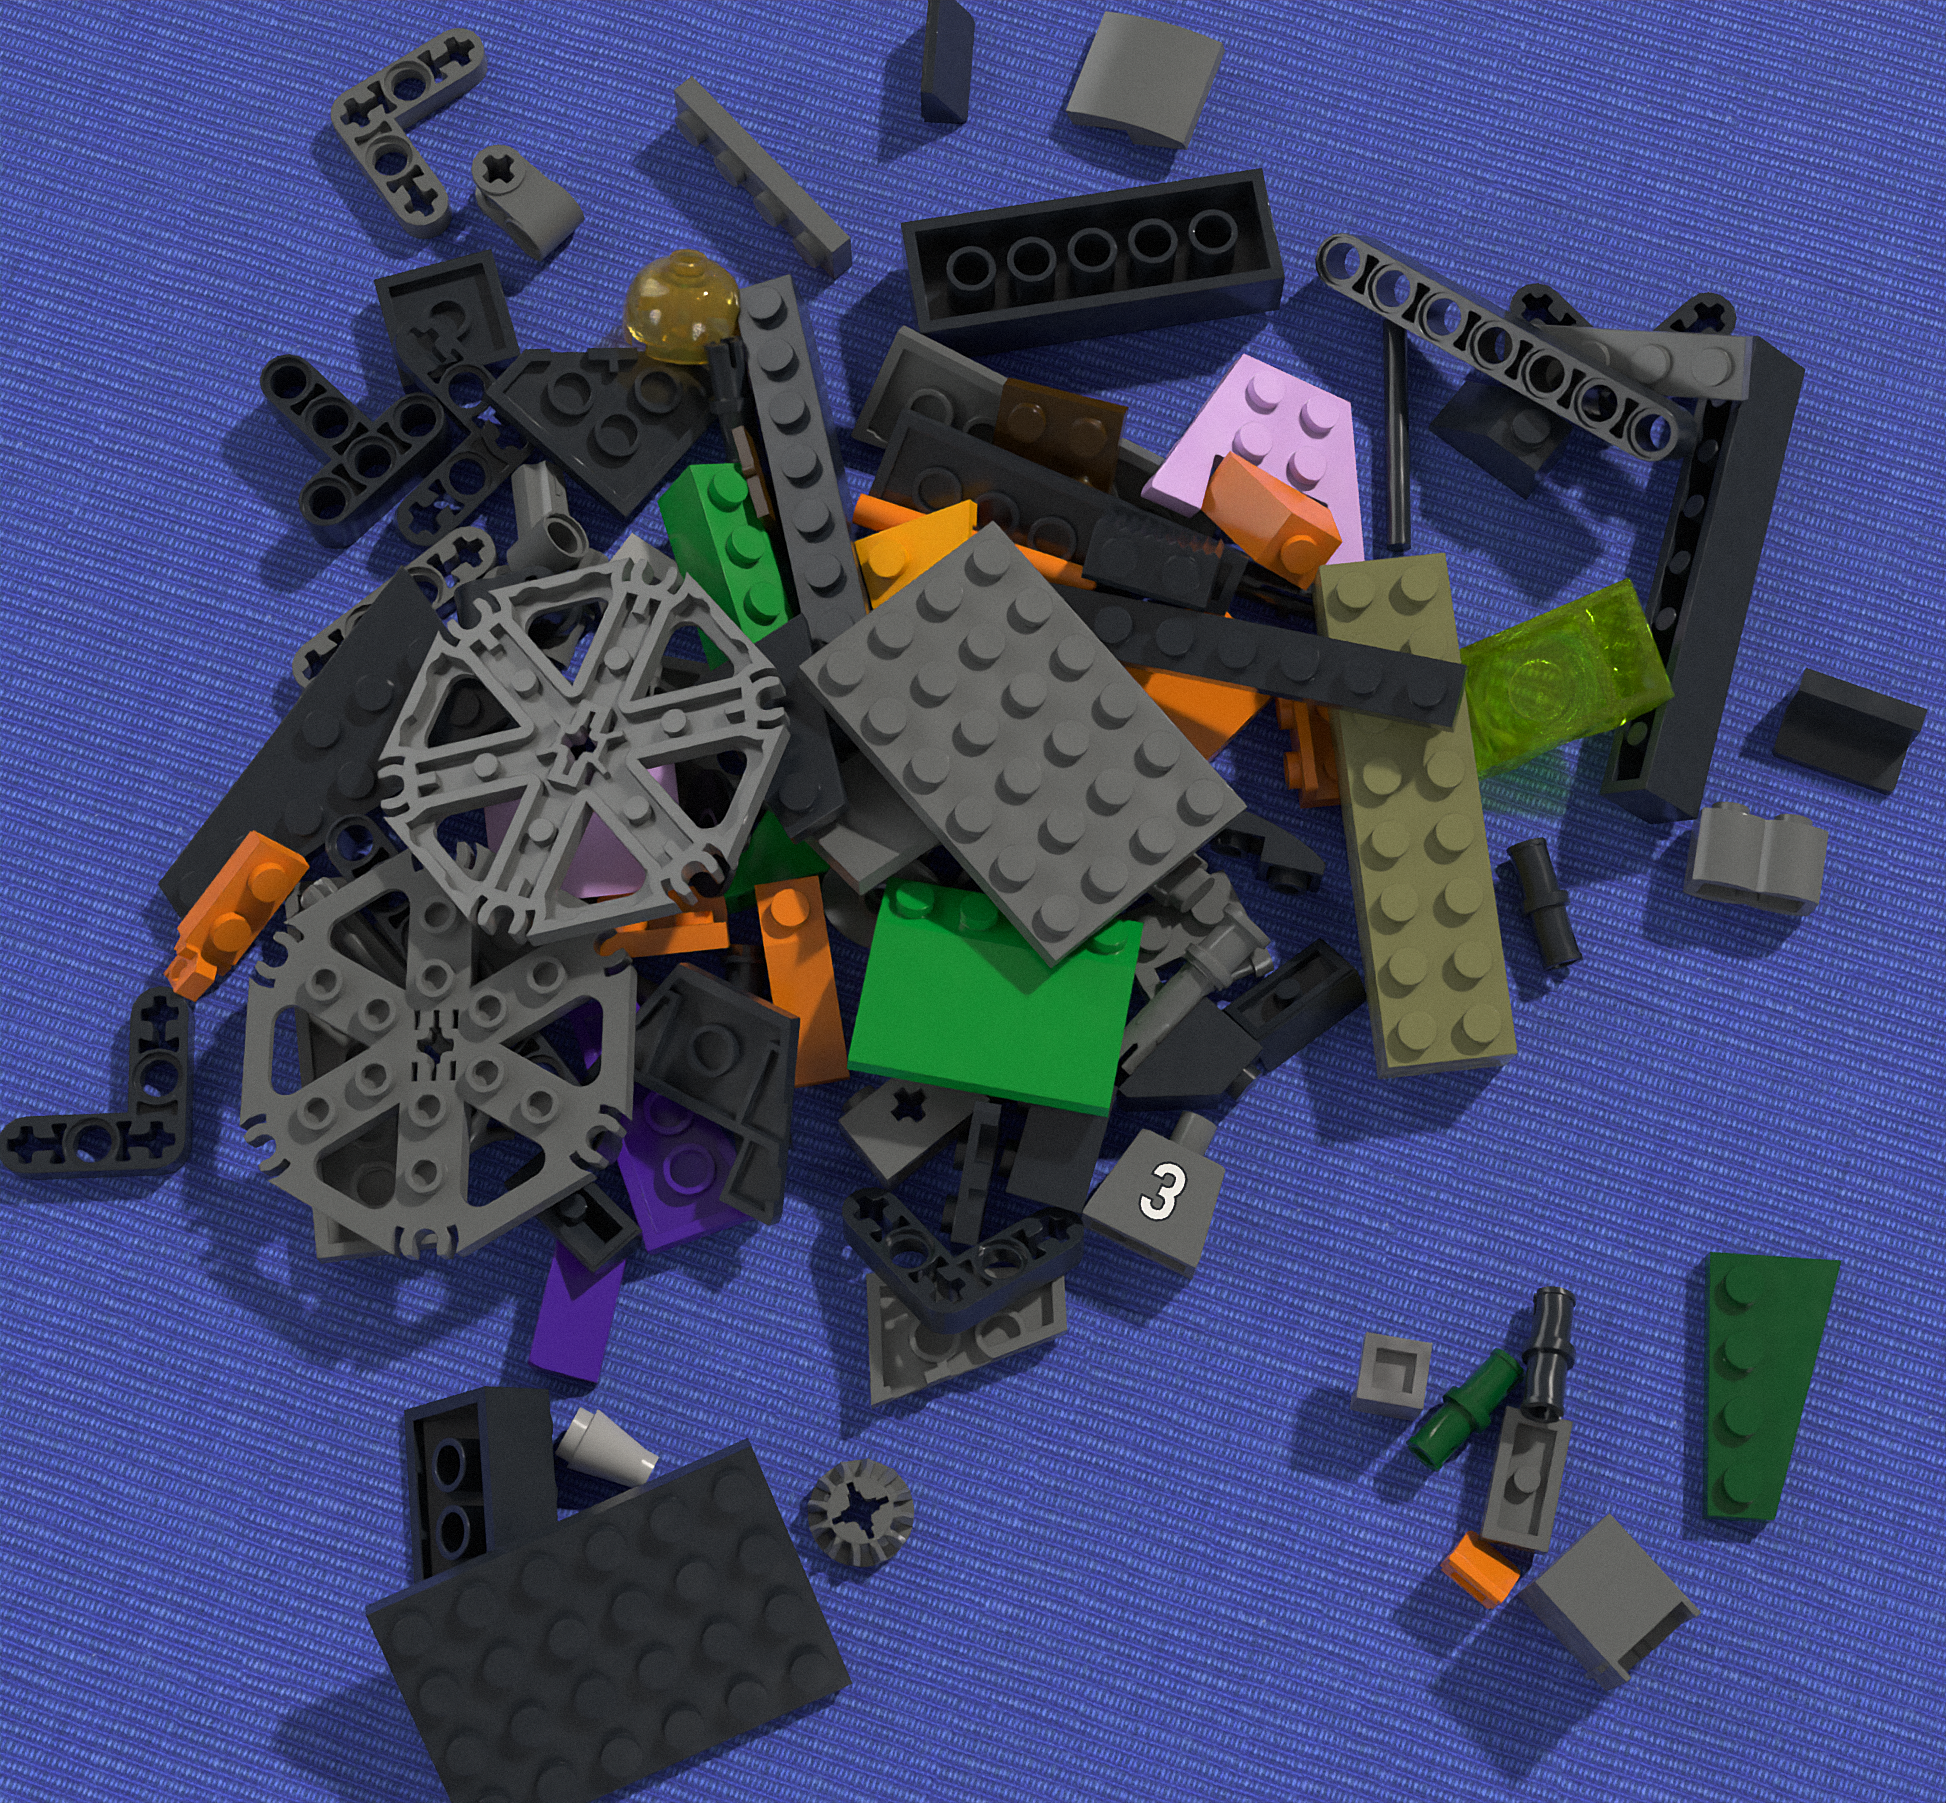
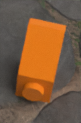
(1271, 520)

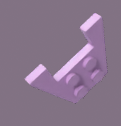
(1280, 428)

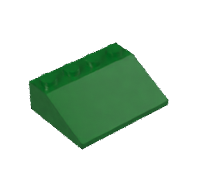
(977, 1010)

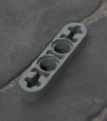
(421, 569)

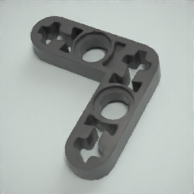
(386, 132)

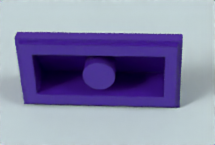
(575, 1318)

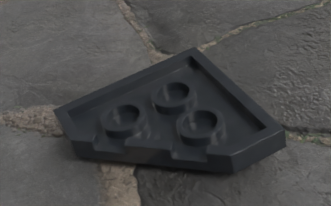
(606, 416)

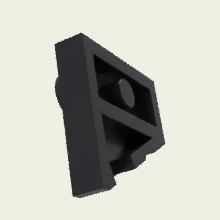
(976, 1157)

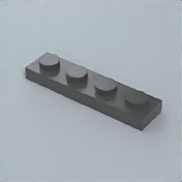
(774, 191)
(1661, 360)

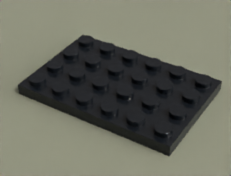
(612, 1639)

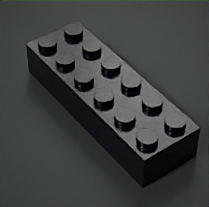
(1094, 264)

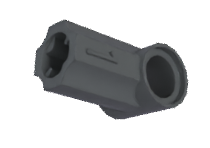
(544, 521)

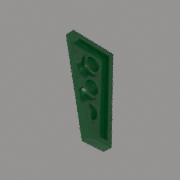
(1758, 1364)

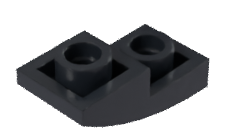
(1284, 859)

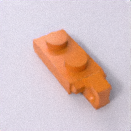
(232, 912)

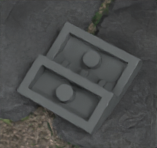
(1145, 80)

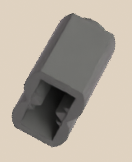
(1756, 860)

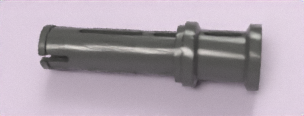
(1206, 968)

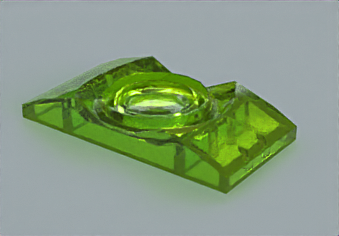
(1561, 678)

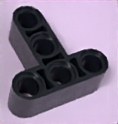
(355, 450)

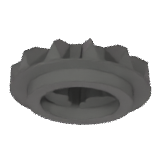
(890, 1524)

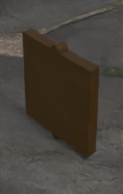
(760, 483)

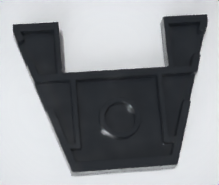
(730, 1063)

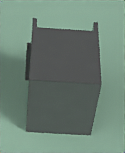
(1607, 1602)

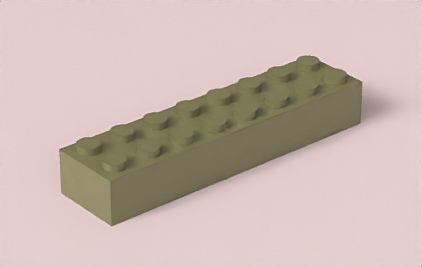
(1416, 837)

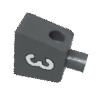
(1161, 1195)

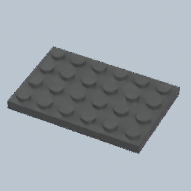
(1021, 742)

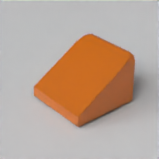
(1481, 1570)

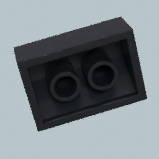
(478, 1474)

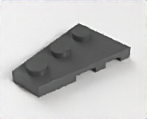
(912, 1357)

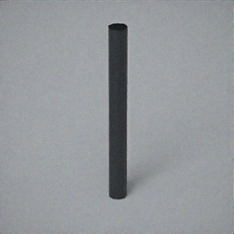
(1396, 437)

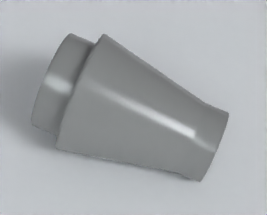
(605, 1450)

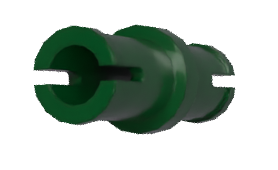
(1466, 1409)

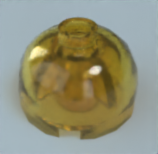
(681, 306)

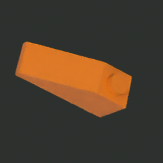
(803, 975)

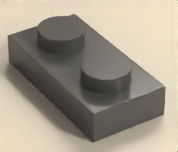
(1525, 1482)

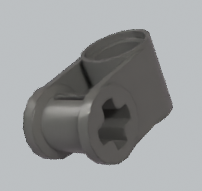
(523, 201)

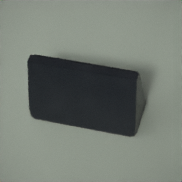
(947, 63)
(1298, 1002)
(585, 1222)

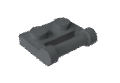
(1169, 932)

